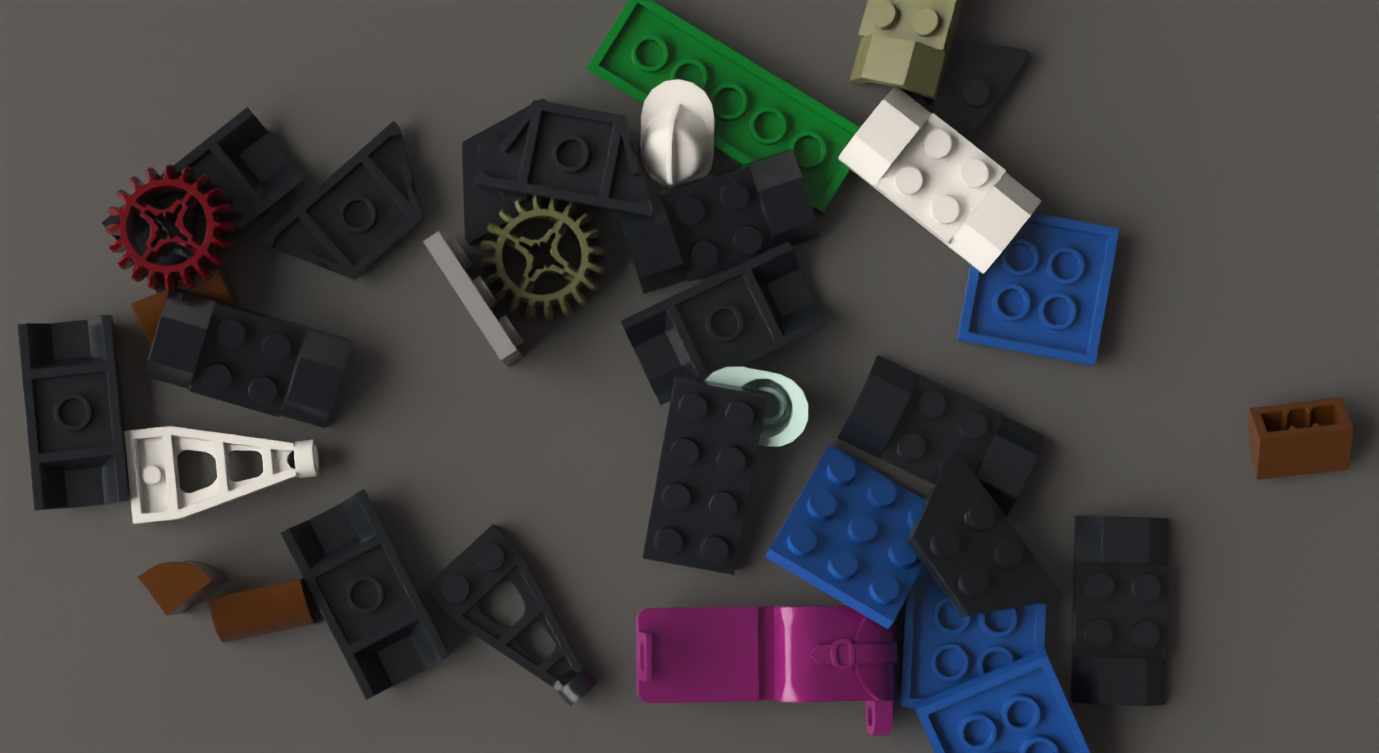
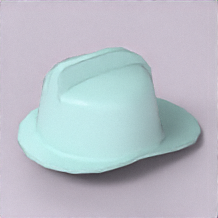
(785, 407)

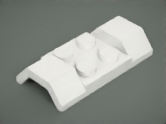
(939, 179)

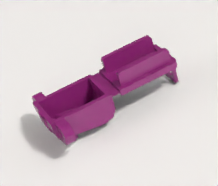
(767, 656)

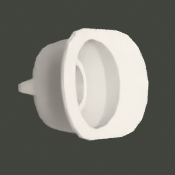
(677, 133)

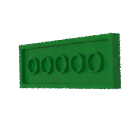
(751, 106)

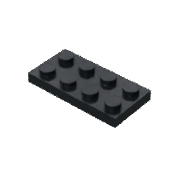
(705, 474)

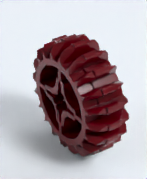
(184, 211)

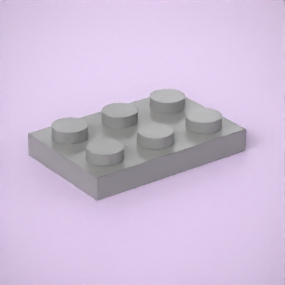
(475, 297)

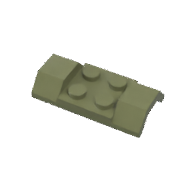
(906, 44)

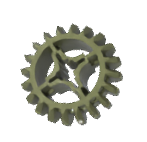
(553, 237)

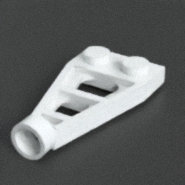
(155, 472)

